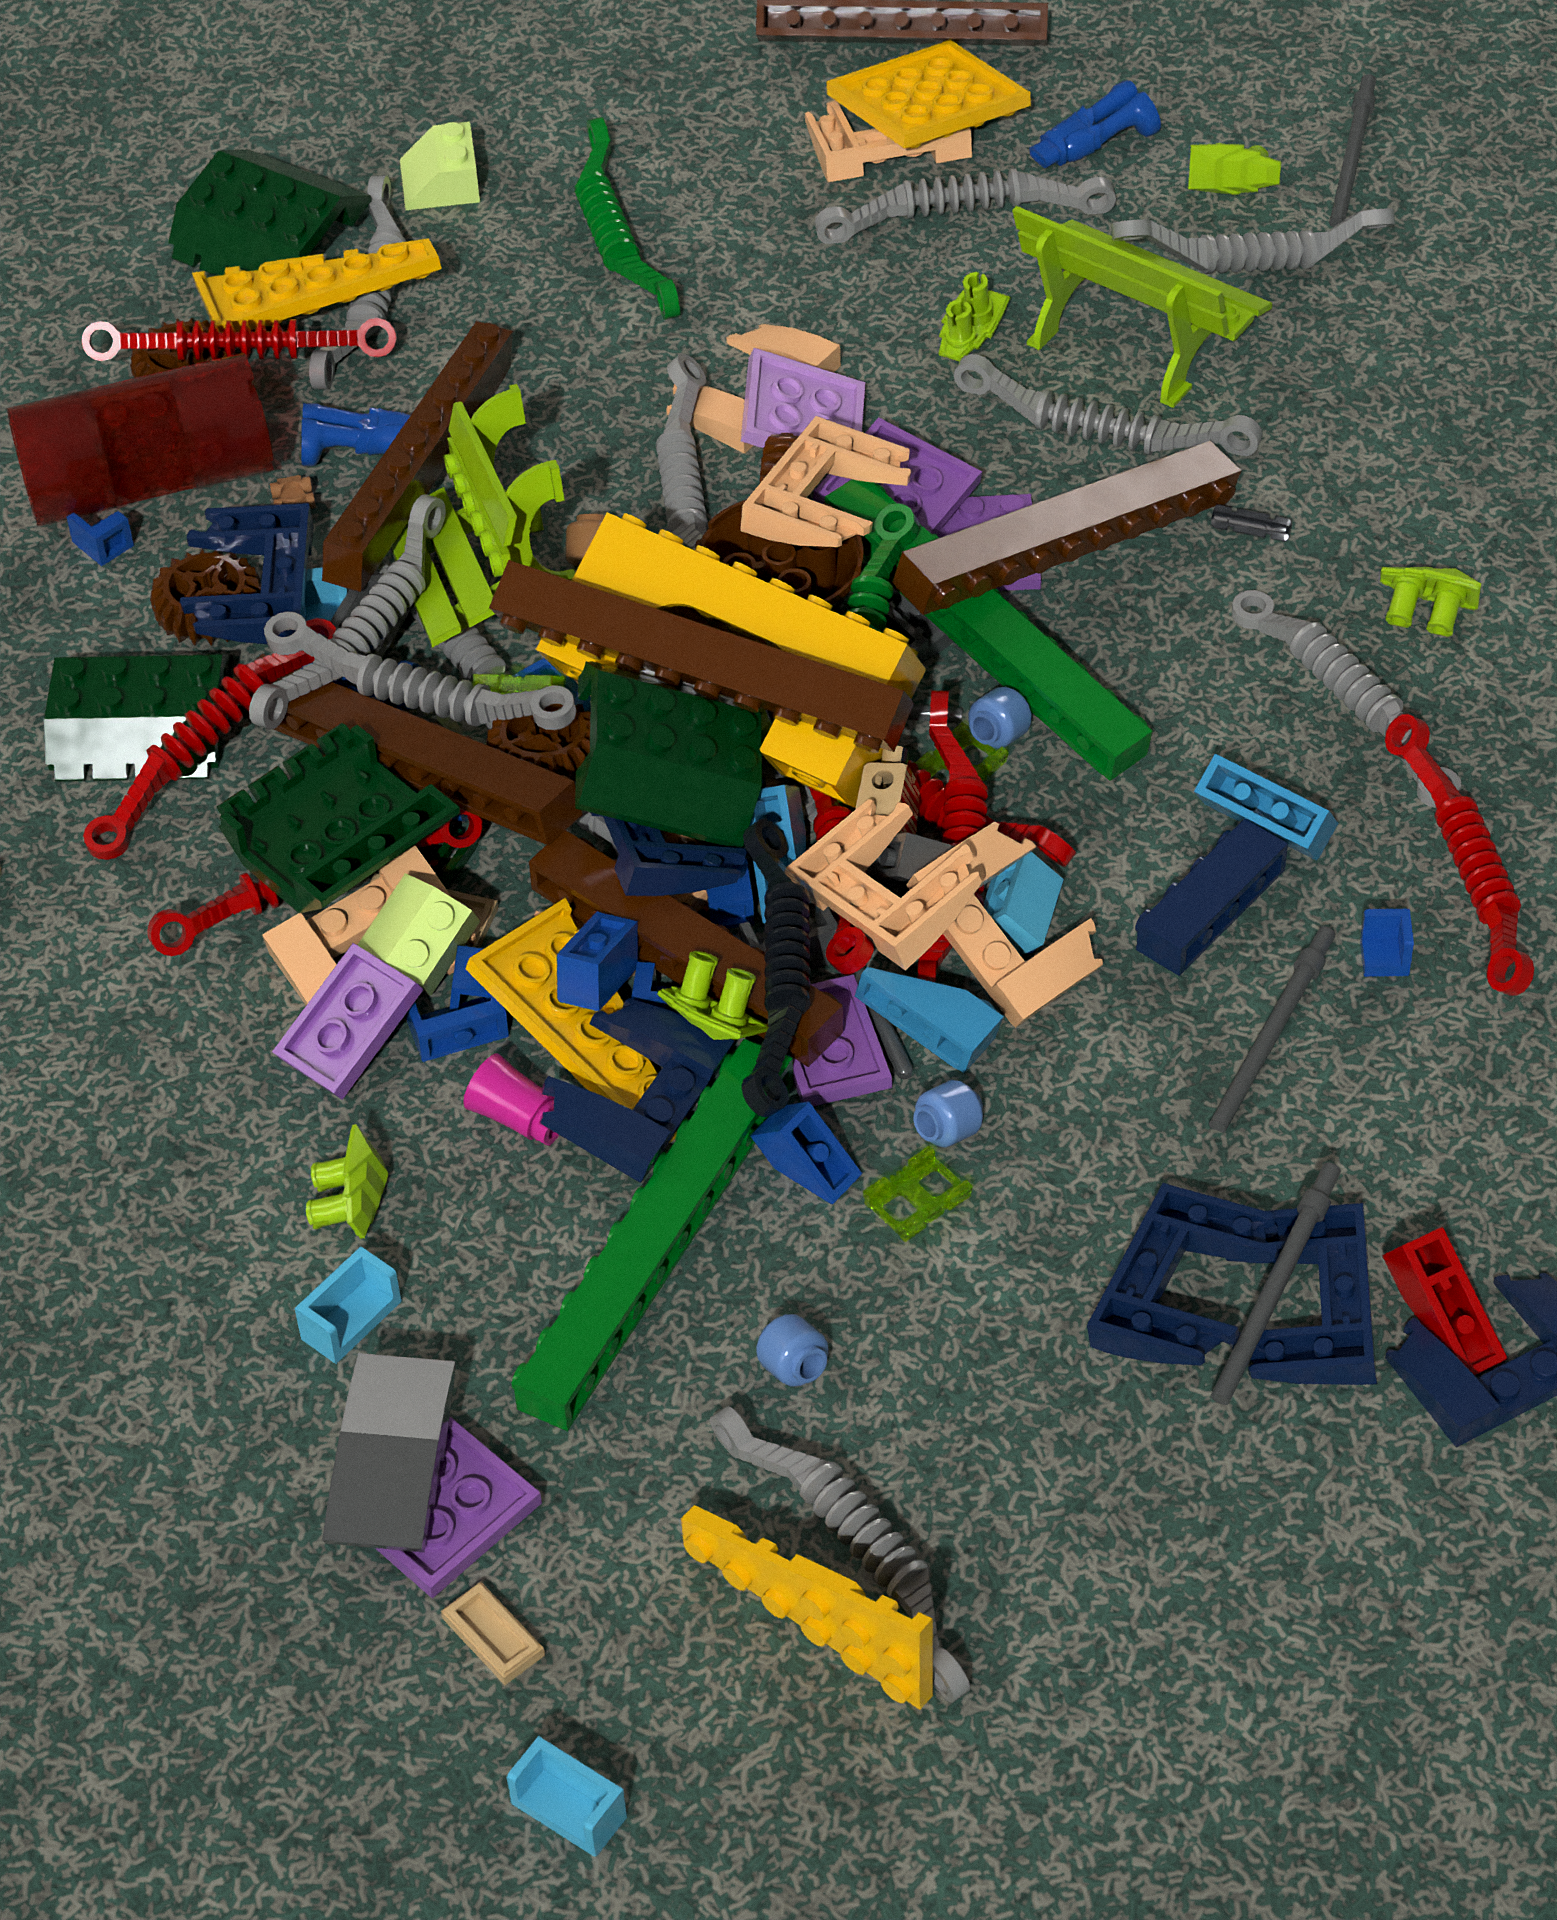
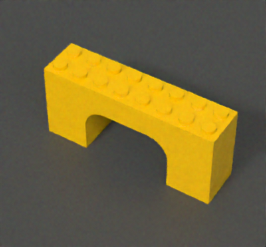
(699, 587)

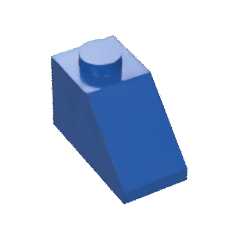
(806, 1151)

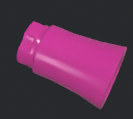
(509, 1099)

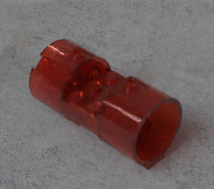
(141, 438)

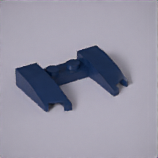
(285, 540)
(659, 868)
(638, 1136)
(1179, 1220)
(1344, 1344)
(1473, 1405)

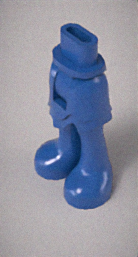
(1080, 136)
(336, 427)

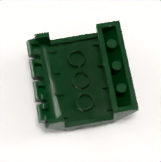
(256, 212)
(119, 706)
(668, 757)
(329, 820)

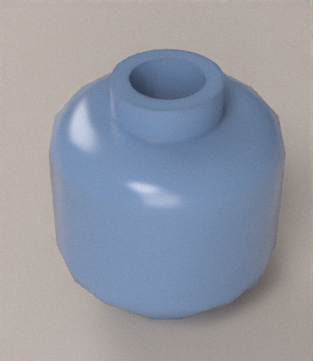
(999, 717)
(948, 1113)
(792, 1350)

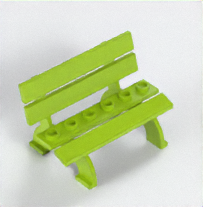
(1141, 275)
(495, 515)

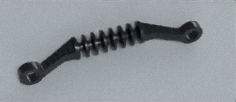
(785, 969)

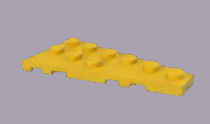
(310, 282)
(523, 979)
(825, 1605)

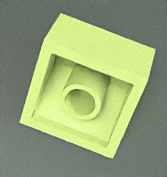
(440, 168)
(419, 932)

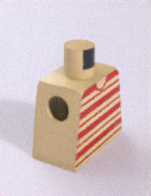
(889, 784)

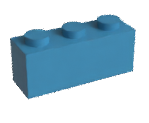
(1267, 805)

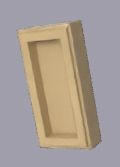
(493, 1633)

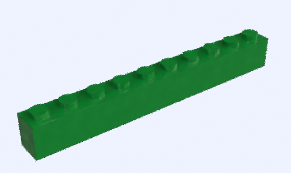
(1020, 656)
(643, 1247)

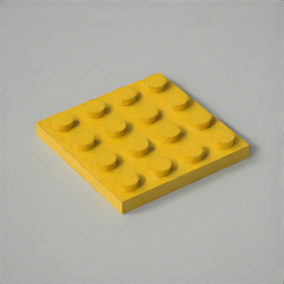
(928, 94)

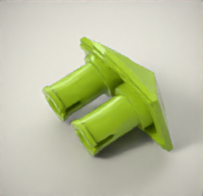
(1231, 168)
(971, 317)
(1444, 587)
(717, 1019)
(363, 1180)

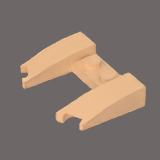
(845, 151)
(722, 413)
(780, 504)
(899, 926)
(307, 947)
(1013, 984)

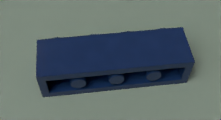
(1210, 896)

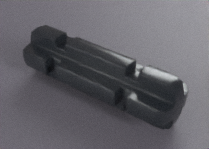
(1251, 522)

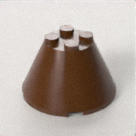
(807, 569)

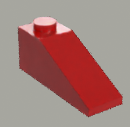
(1444, 1299)

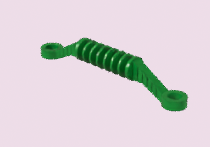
(610, 225)
(872, 586)

